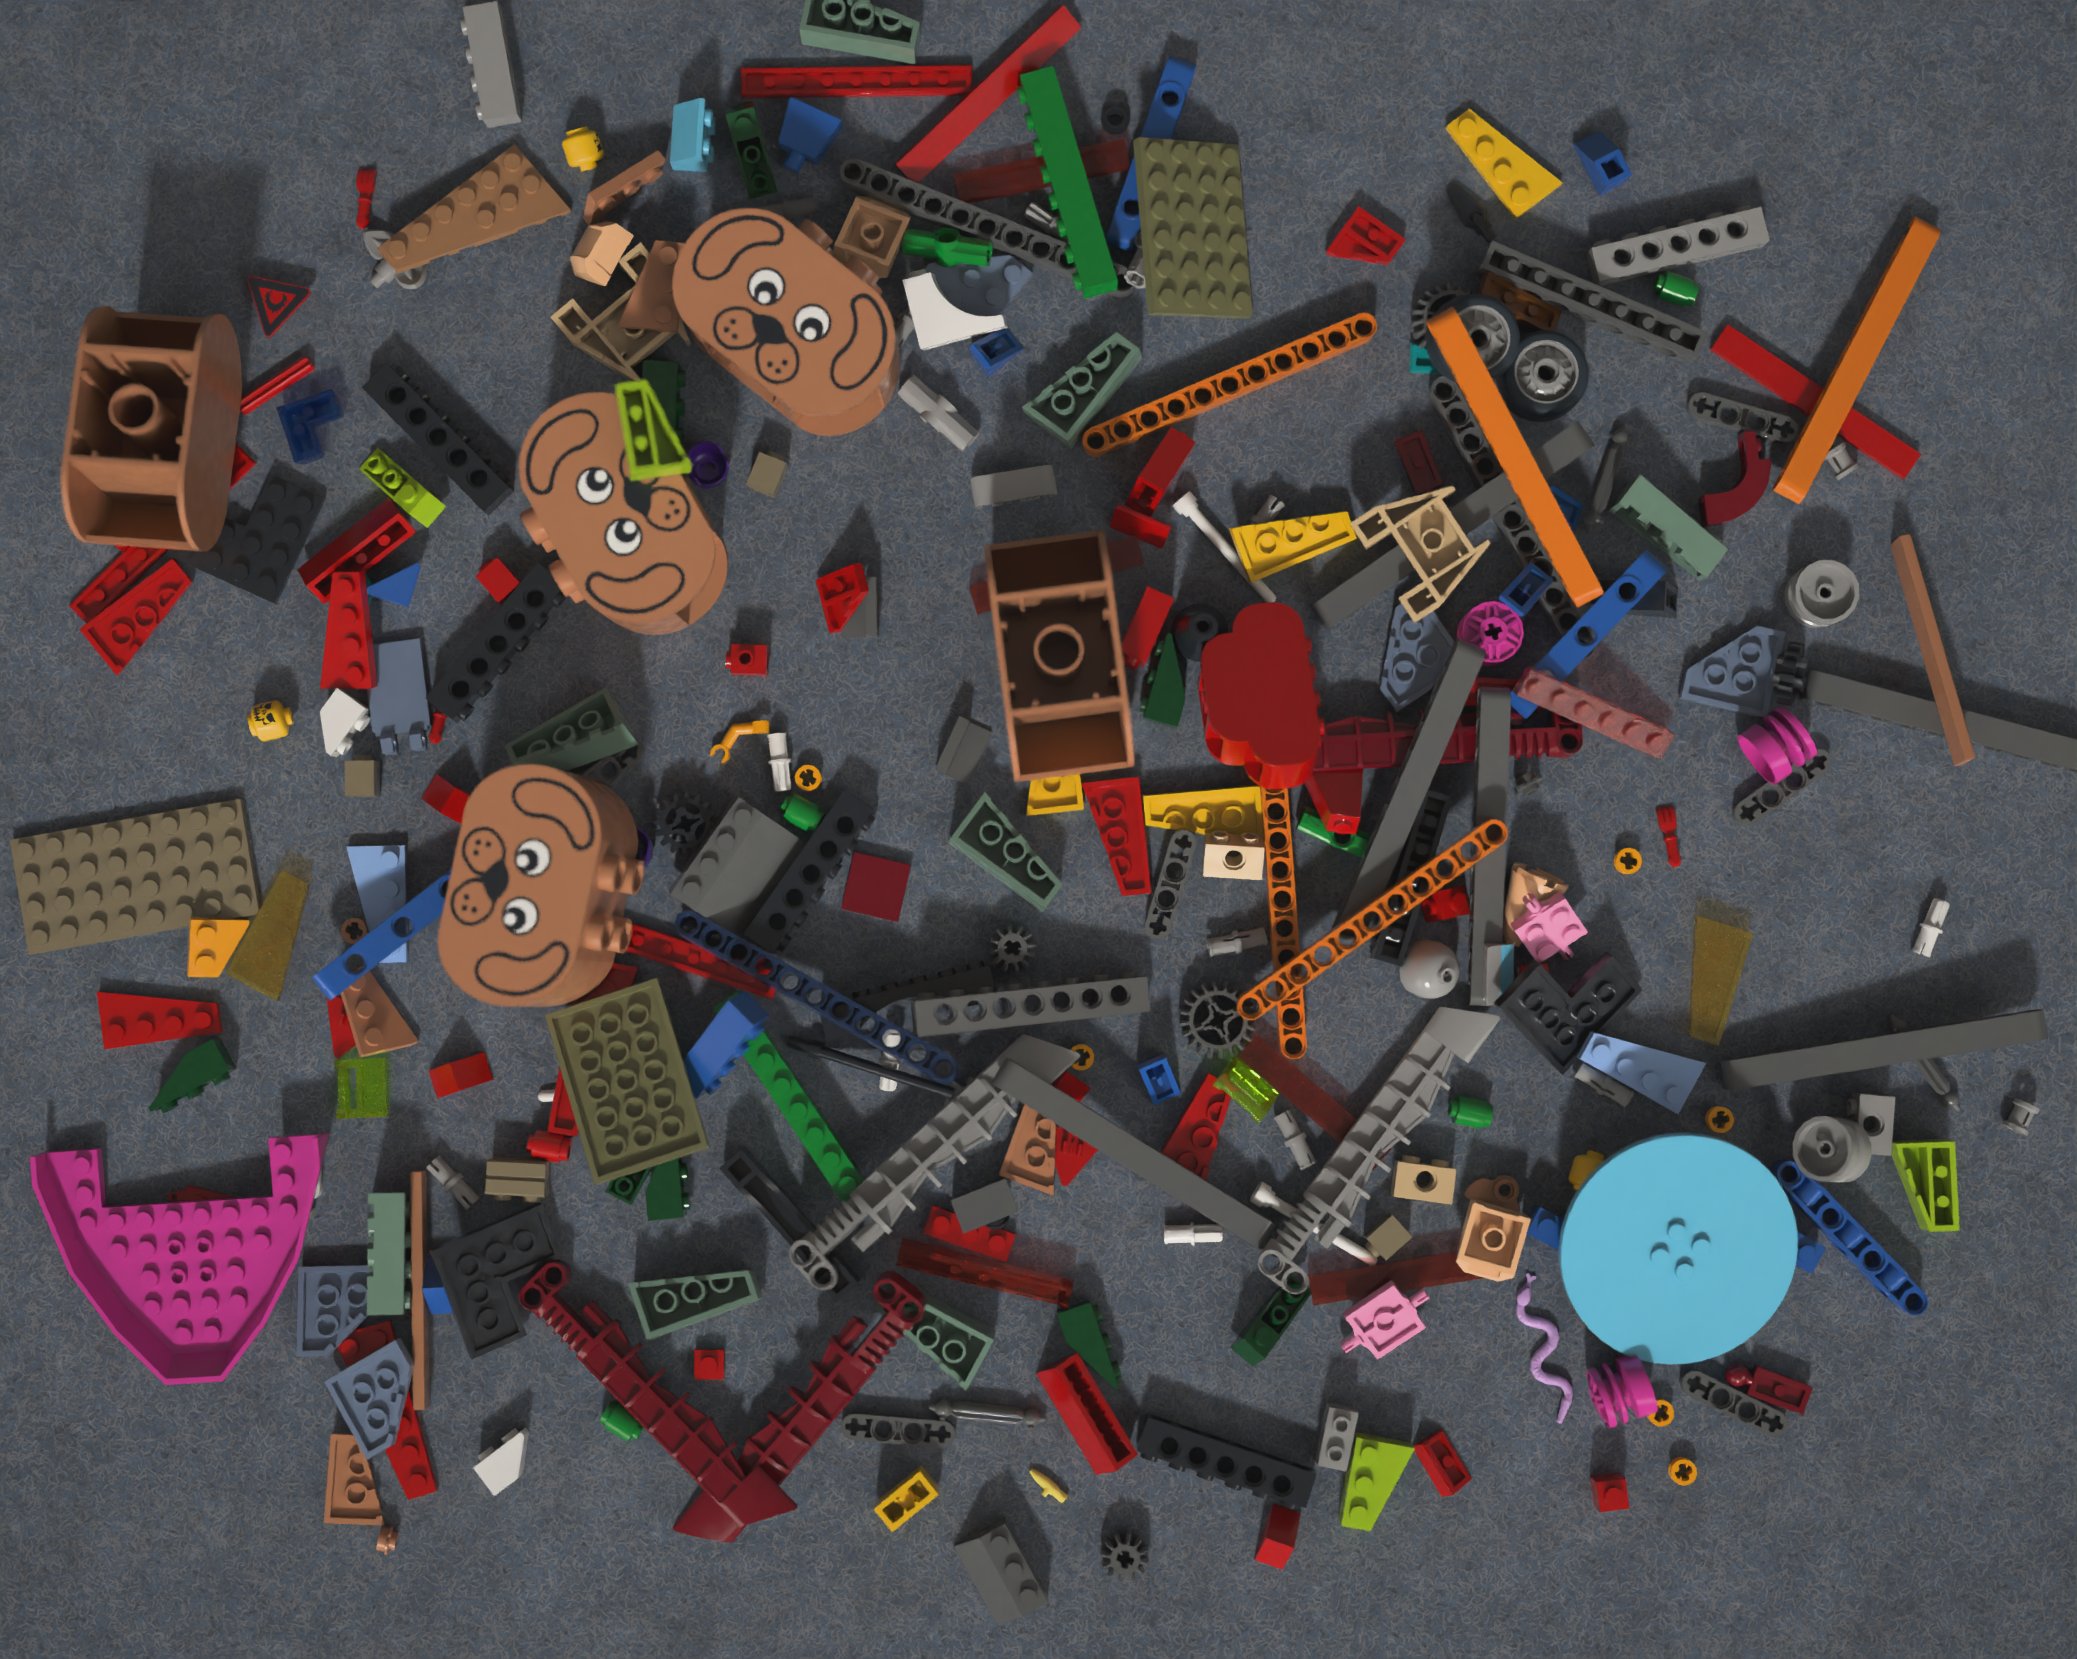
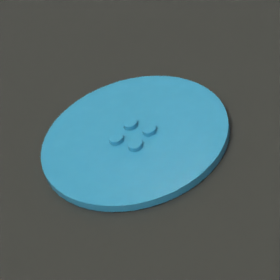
(1678, 1248)

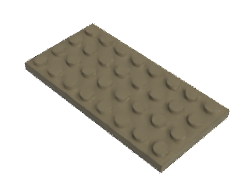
(134, 876)

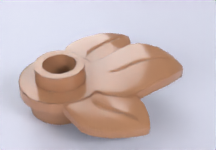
(1488, 1191)

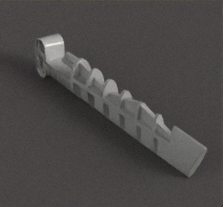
(1389, 1116)
(948, 1134)

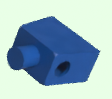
(806, 134)

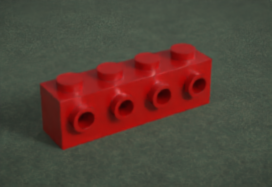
(357, 547)

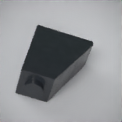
(1657, 602)

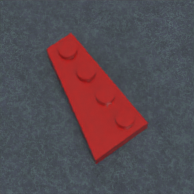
(133, 618)
(348, 639)
(1121, 824)
(147, 1019)
(1198, 1128)

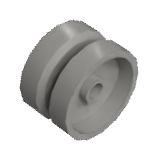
(1836, 584)
(1832, 1149)

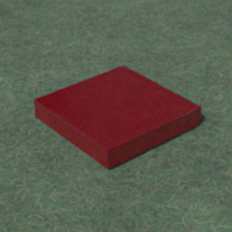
(876, 887)

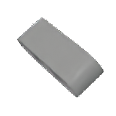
(1012, 485)

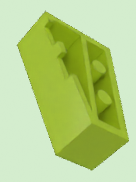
(648, 439)
(1929, 1181)
(1370, 1478)

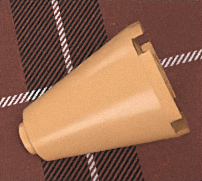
(1521, 883)

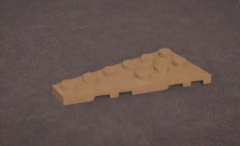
(484, 208)

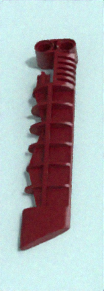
(1384, 743)
(836, 1381)
(669, 1419)

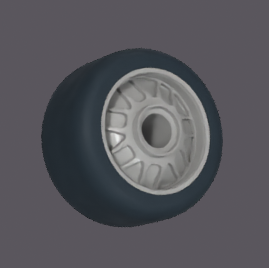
(1495, 327)
(1541, 399)

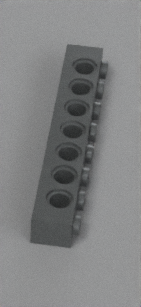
(1595, 304)
(1134, 1000)

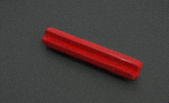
(276, 384)

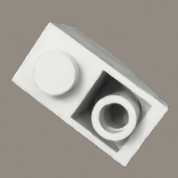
(340, 720)
(506, 1463)

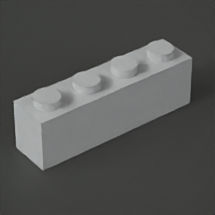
(491, 63)

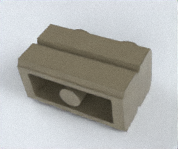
(517, 1178)

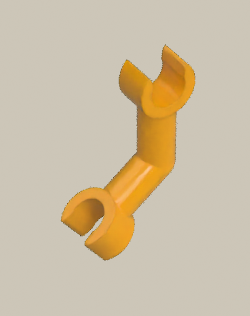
(737, 729)

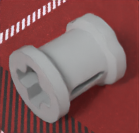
(1841, 461)
(2021, 1117)

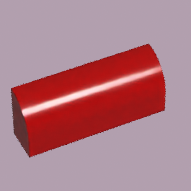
(1087, 1414)

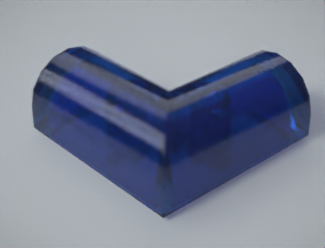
(300, 422)

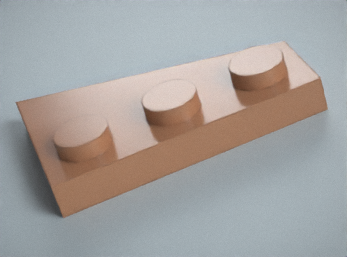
(652, 298)
(1031, 1152)
(350, 1485)

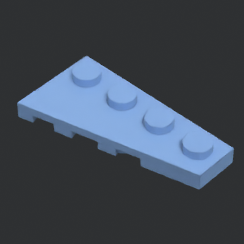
(382, 887)
(1649, 1071)

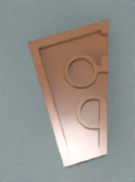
(622, 186)
(374, 1018)

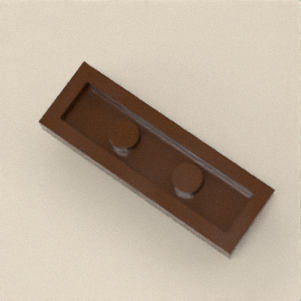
(1526, 308)

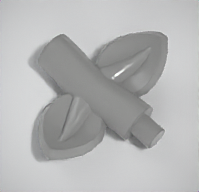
(408, 279)

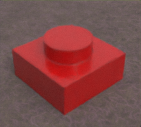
(709, 1364)

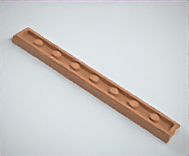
(1932, 650)
(420, 1312)

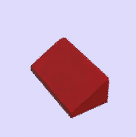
(1143, 526)
(1442, 1463)

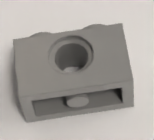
(1882, 1110)
(1336, 1436)

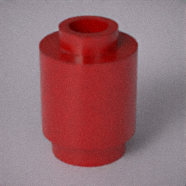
(549, 1146)

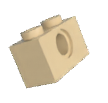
(1244, 866)
(1439, 1188)

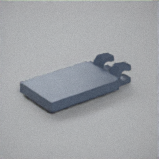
(399, 699)

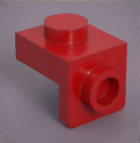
(1445, 904)

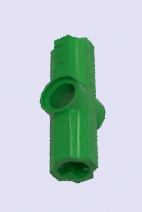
(947, 247)
(1312, 825)

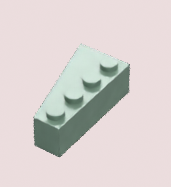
(860, 29)
(1084, 390)
(1668, 527)
(576, 735)
(1005, 853)
(388, 1254)
(689, 1300)
(949, 1337)

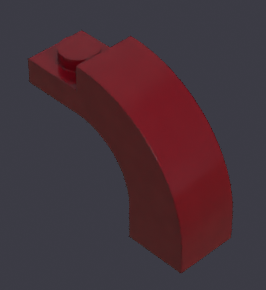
(1753, 480)

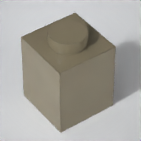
(767, 473)
(362, 777)
(1386, 1237)

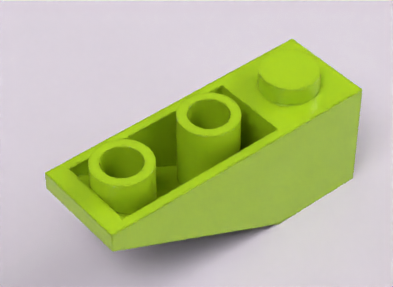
(402, 487)

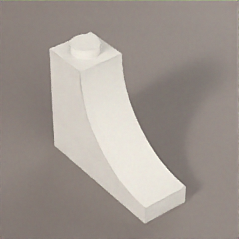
(937, 319)

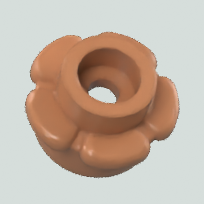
(387, 1539)

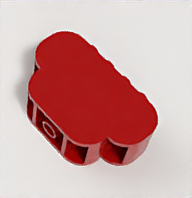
(1262, 697)

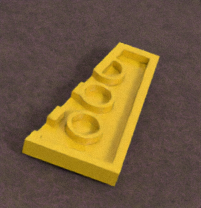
(1504, 166)
(1286, 542)
(1055, 795)
(1207, 810)

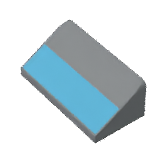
(1497, 970)

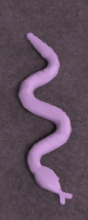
(1523, 1298)

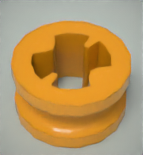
(799, 781)
(1634, 854)
(1089, 1061)
(1712, 1113)
(1668, 1410)
(1691, 1474)

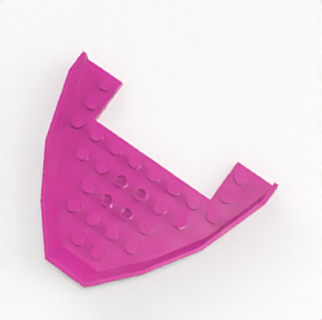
(181, 1277)

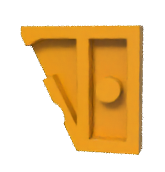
(212, 944)

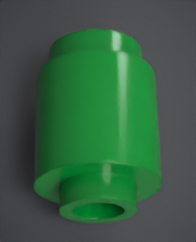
(1675, 288)
(802, 812)
(1470, 1111)
(621, 1422)

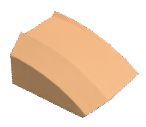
(872, 234)
(599, 252)
(1491, 1240)

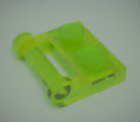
(370, 1088)
(1246, 1088)

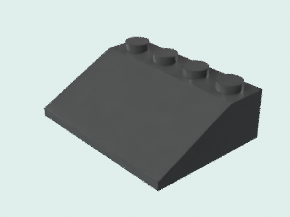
(737, 866)

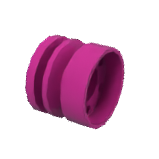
(1498, 617)
(1777, 745)
(1621, 1390)

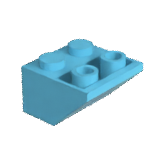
(691, 136)

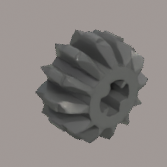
(1011, 957)
(1135, 1552)

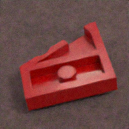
(1366, 240)
(842, 594)

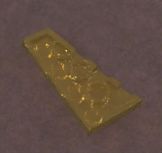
(269, 944)
(1716, 970)

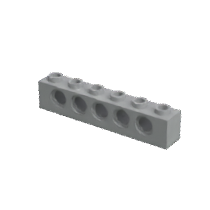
(1748, 222)

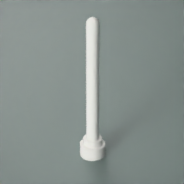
(1189, 507)
(1265, 1196)

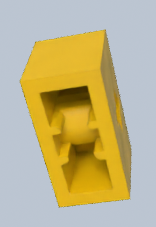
(906, 1498)

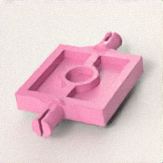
(1548, 927)
(1384, 1319)

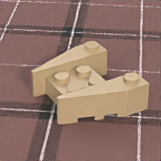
(603, 338)
(1430, 543)

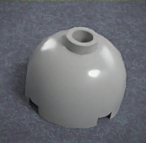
(1429, 969)

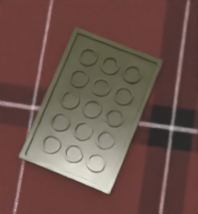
(1192, 228)
(627, 1081)

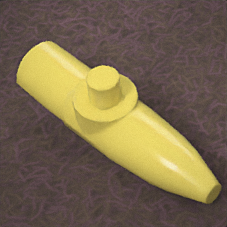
(1048, 1485)

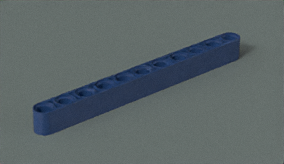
(803, 989)

